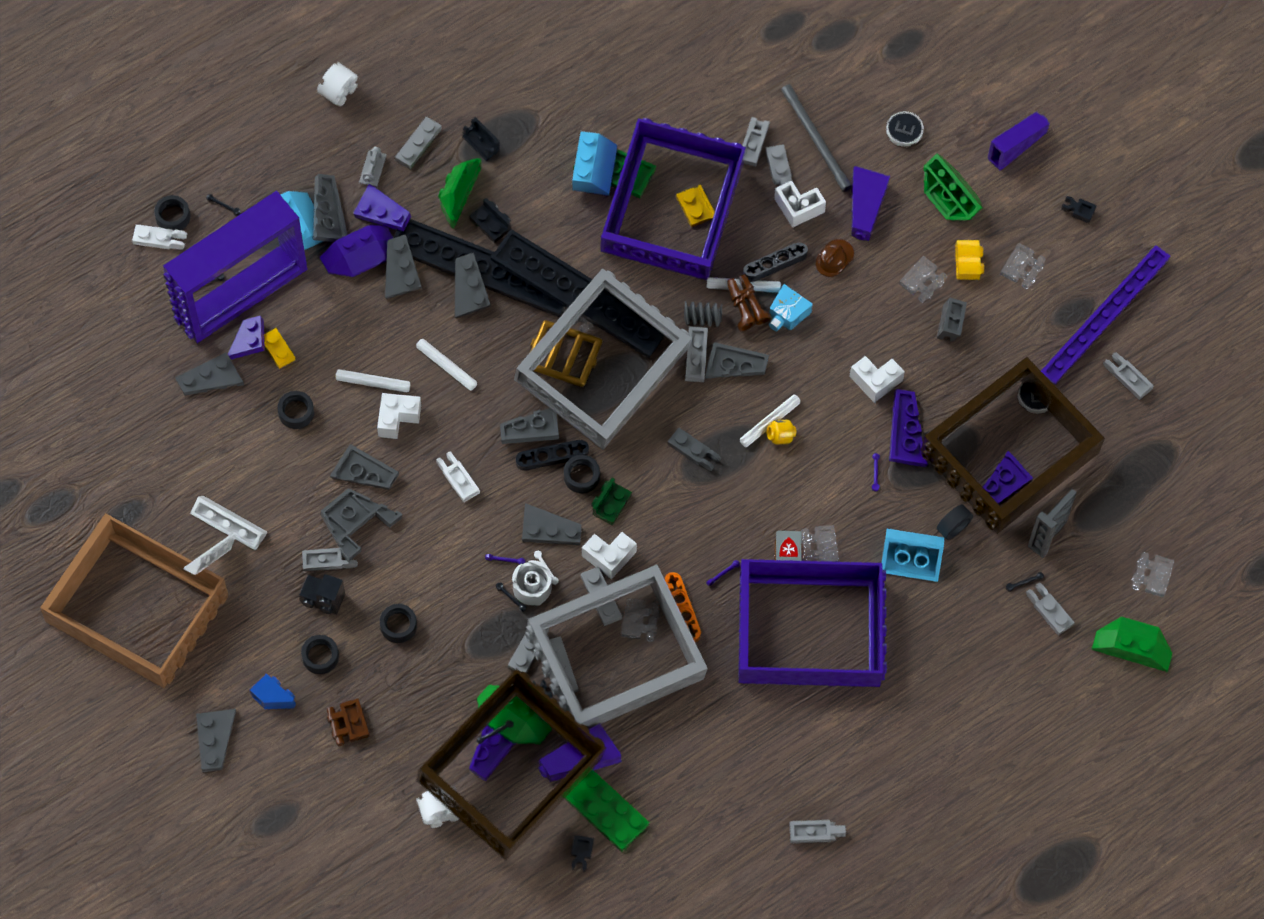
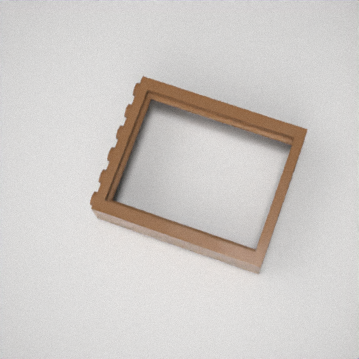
(113, 530)

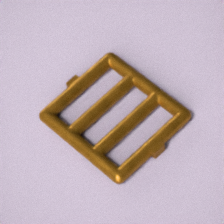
(564, 375)

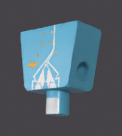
(788, 309)

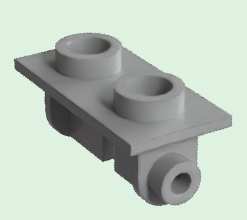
(373, 167)

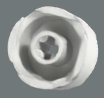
(337, 84)
(522, 581)
(433, 811)

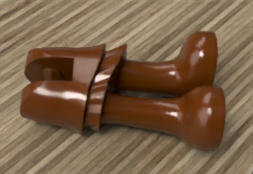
(739, 297)

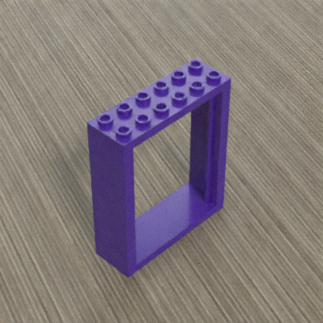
(690, 143)
(223, 250)
(816, 574)

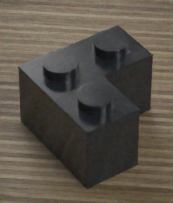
(323, 593)

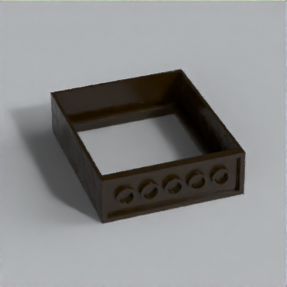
(970, 491)
(549, 710)

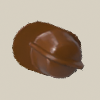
(834, 257)

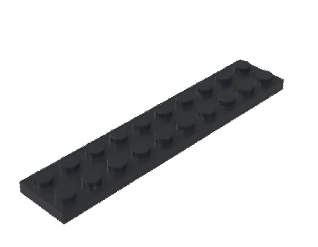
(441, 250)
(566, 283)

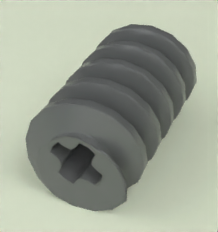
(703, 314)

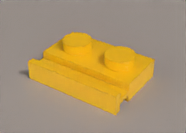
(695, 205)

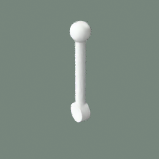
(538, 555)

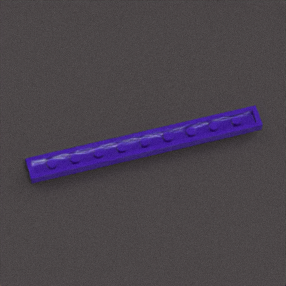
(1105, 314)

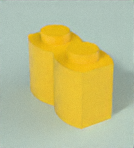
(968, 260)

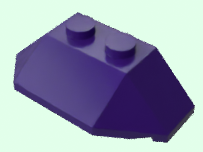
(357, 251)

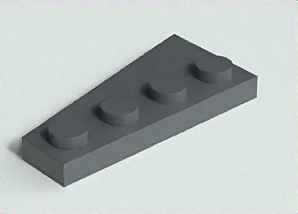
(328, 214)

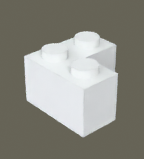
(799, 207)
(876, 381)
(394, 410)
(609, 557)

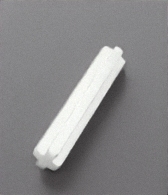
(761, 286)
(446, 364)
(372, 380)
(762, 426)

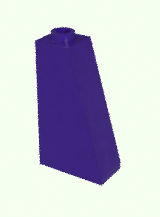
(1017, 140)
(867, 197)
(562, 760)

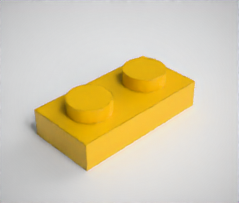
(278, 348)

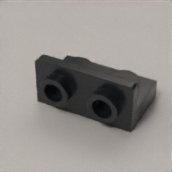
(491, 221)

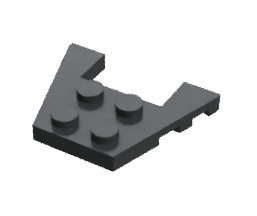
(349, 514)

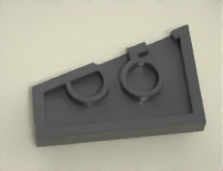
(400, 269)
(469, 287)
(735, 362)
(210, 375)
(535, 427)
(364, 469)
(547, 527)
(213, 736)

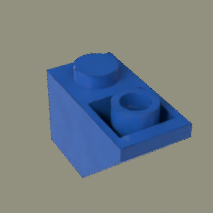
(271, 694)

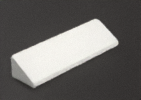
(228, 522)
(211, 555)

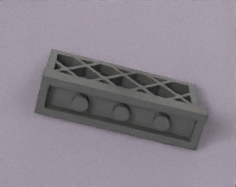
(1049, 525)

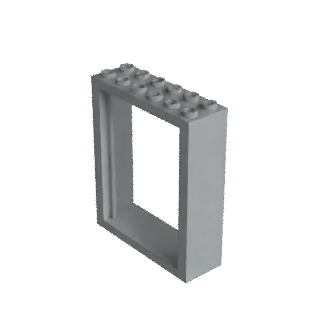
(566, 409)
(637, 696)

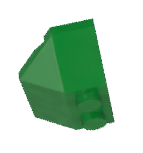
(458, 188)
(949, 190)
(1134, 642)
(527, 724)

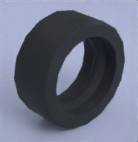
(168, 201)
(295, 396)
(581, 487)
(954, 522)
(398, 609)
(320, 640)

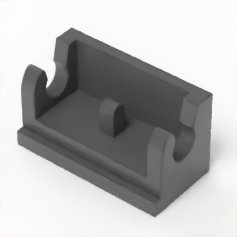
(951, 319)

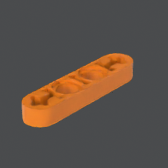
(686, 605)

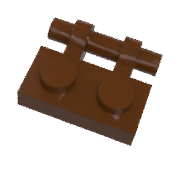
(354, 721)

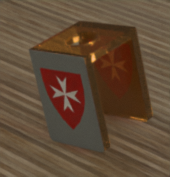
(788, 545)

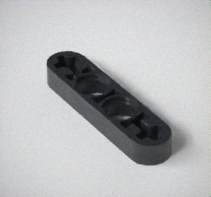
(777, 264)
(552, 456)

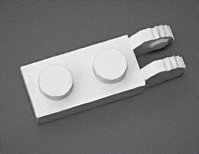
(158, 237)
(458, 478)

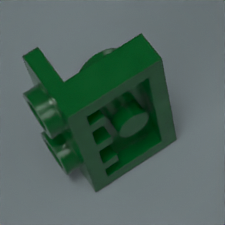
(611, 501)

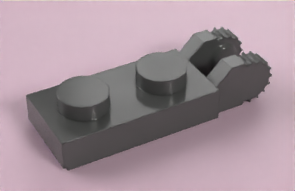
(693, 449)

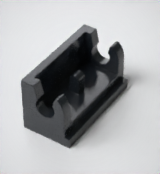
(481, 139)

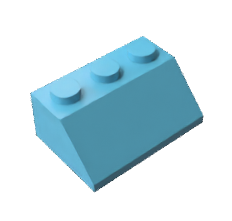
(594, 164)
(304, 208)
(912, 554)

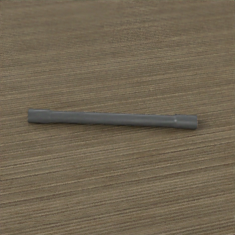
(840, 176)

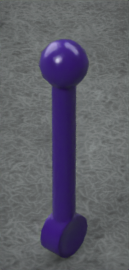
(875, 487)
(490, 557)
(735, 564)

